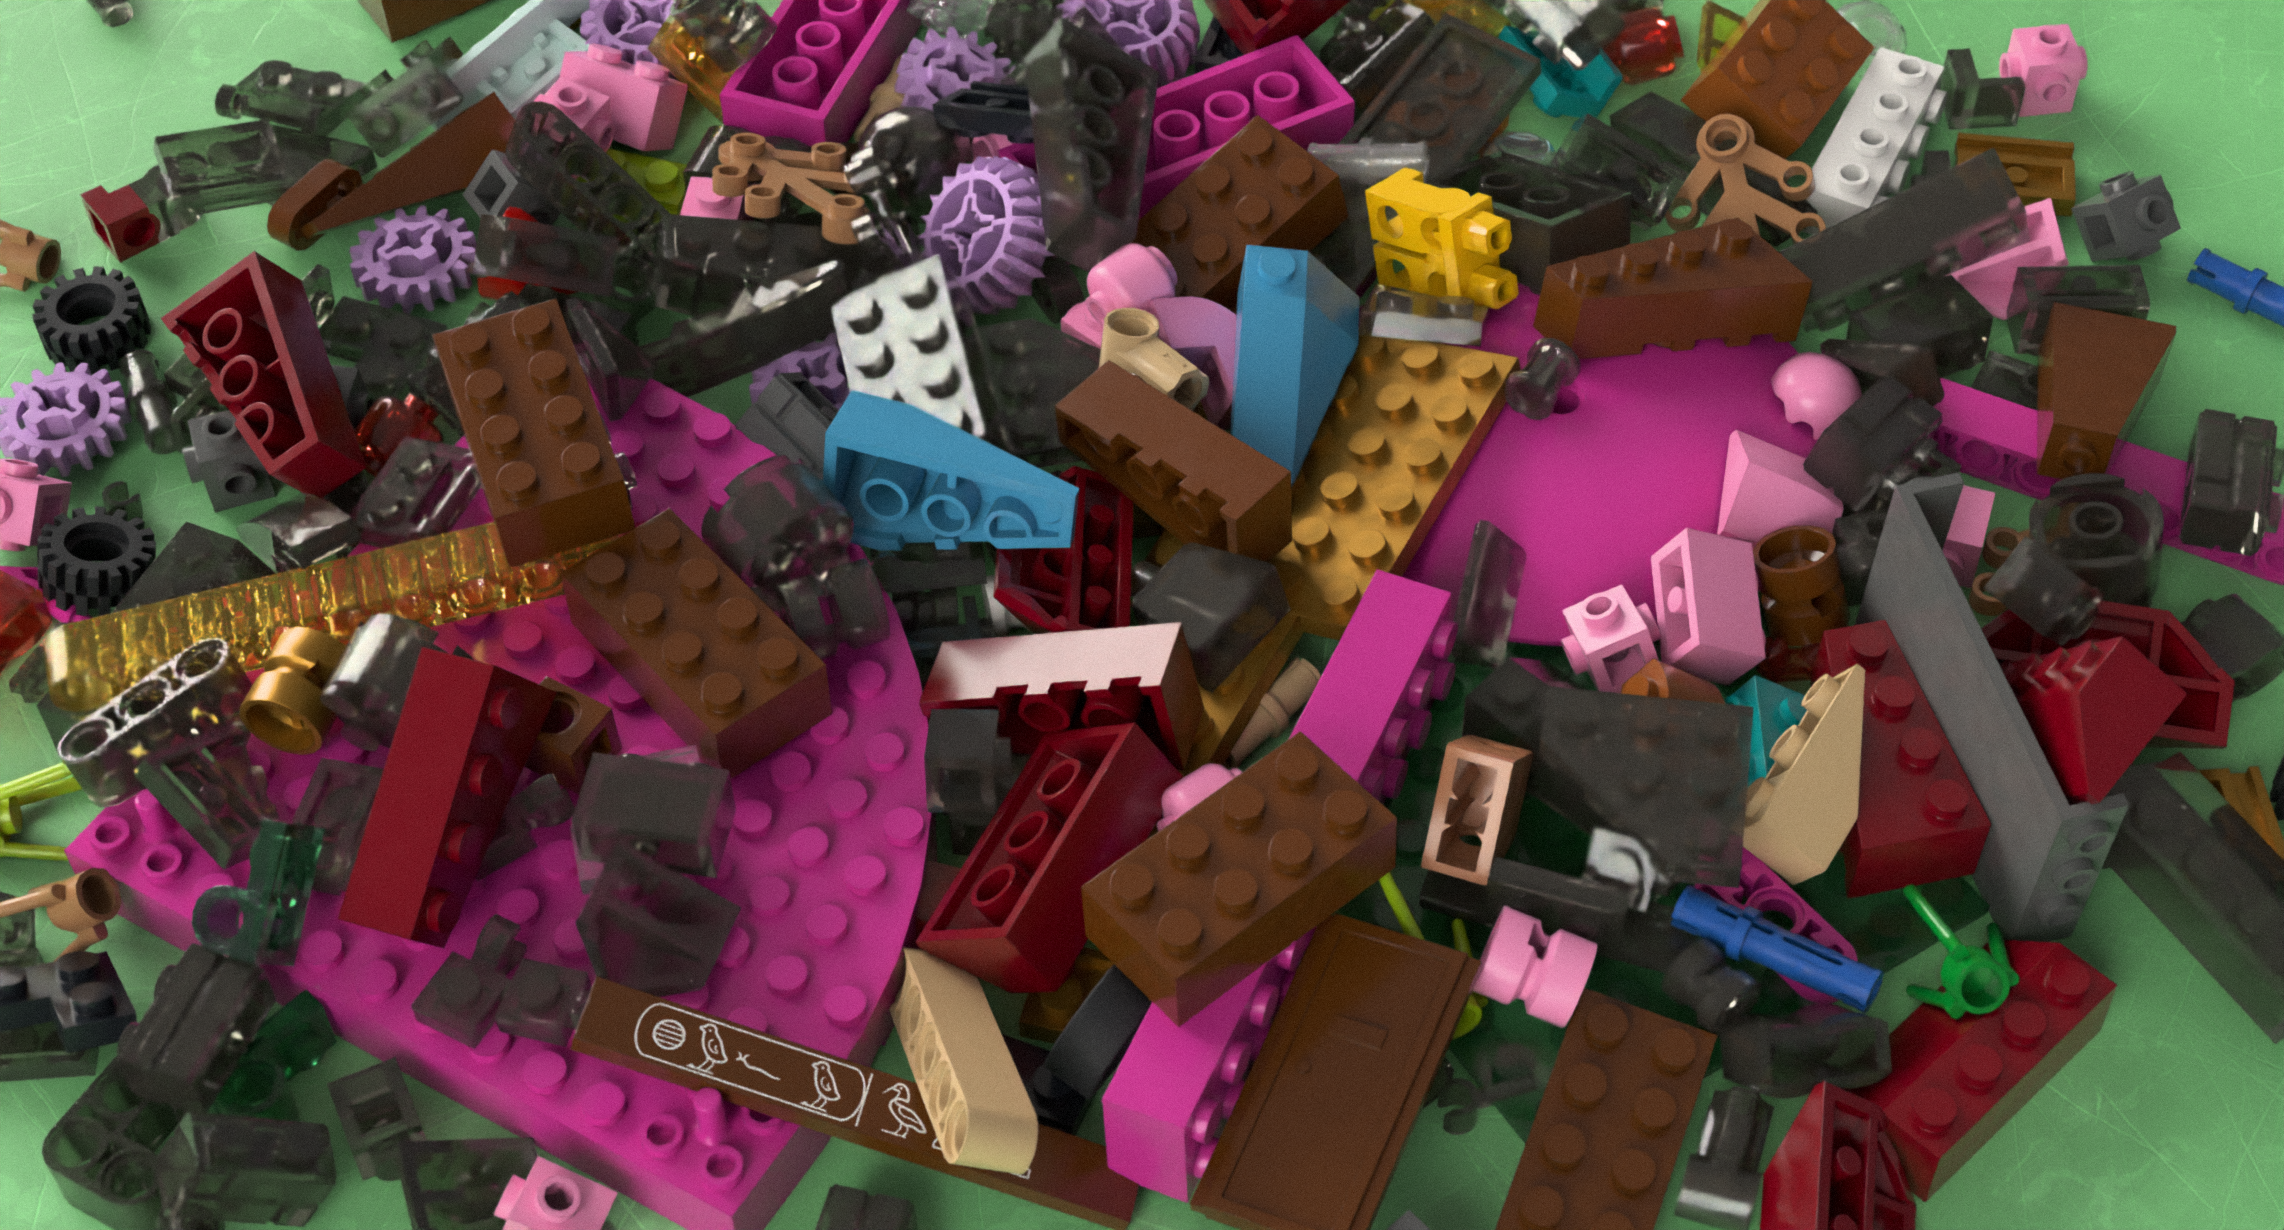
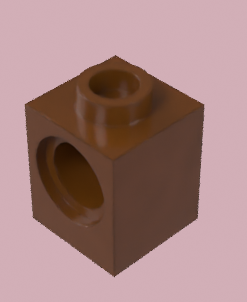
(570, 736)

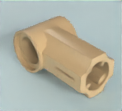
(1134, 345)

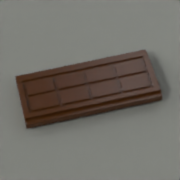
(1338, 1081)

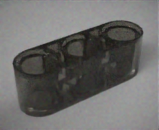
(171, 705)

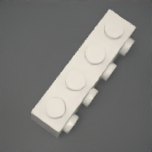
(1877, 136)

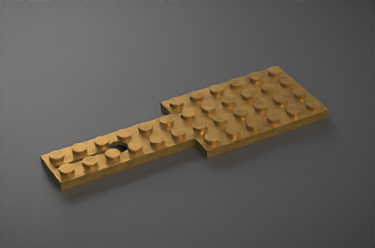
(1361, 502)

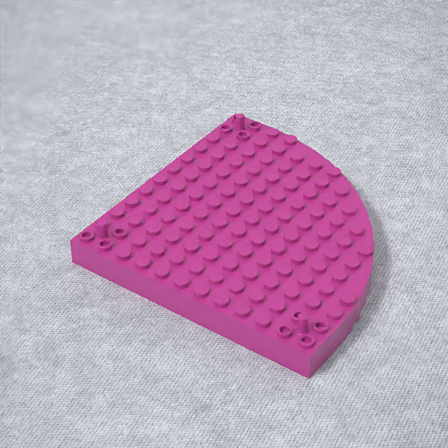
(816, 857)

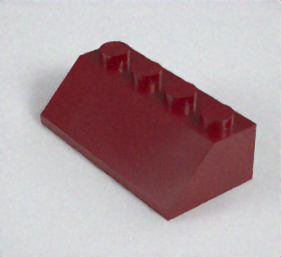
(2092, 710)
(1066, 819)
(1973, 1073)

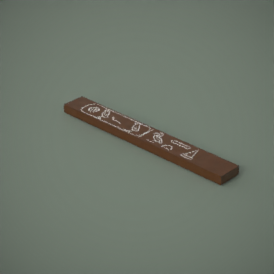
(832, 1098)

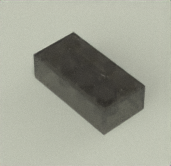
(920, 346)

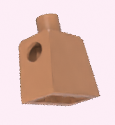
(1476, 796)

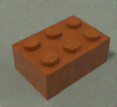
(1781, 71)

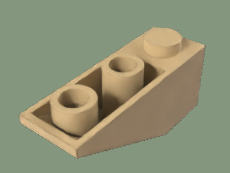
(1812, 790)

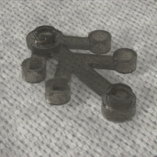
(892, 233)

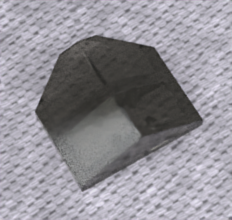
(652, 925)
(460, 1180)

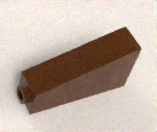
(2094, 386)

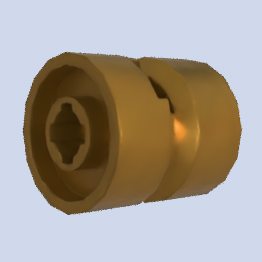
(285, 699)

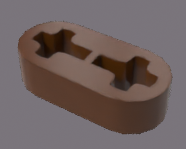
(308, 199)

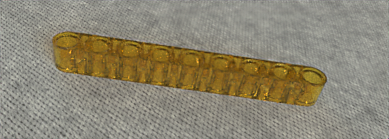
(418, 580)

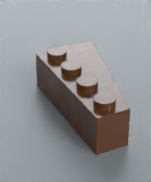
(1674, 292)
(1178, 465)

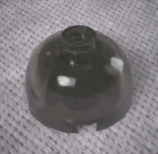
(919, 154)

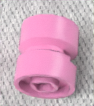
(1535, 967)

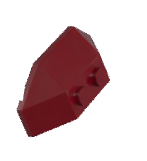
(1078, 584)
(2202, 715)
(1837, 1170)

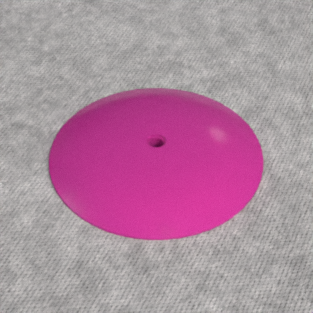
(1609, 472)

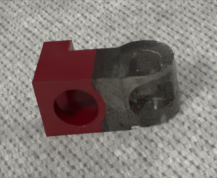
(134, 215)

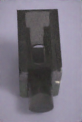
(1220, 599)

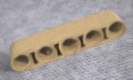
(963, 1067)

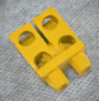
(1441, 239)

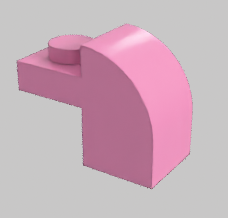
(1205, 337)

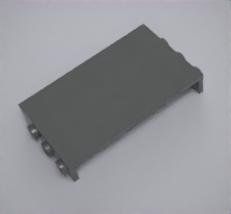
(2038, 848)

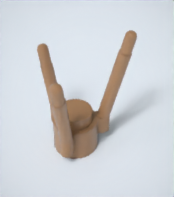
(26, 257)
(74, 905)

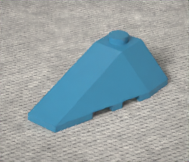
(1290, 351)
(933, 483)

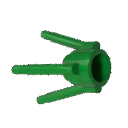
(1970, 974)

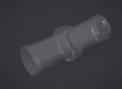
(1372, 159)

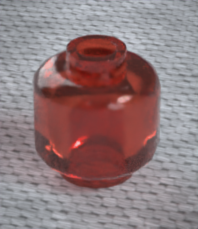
(1646, 46)
(389, 423)

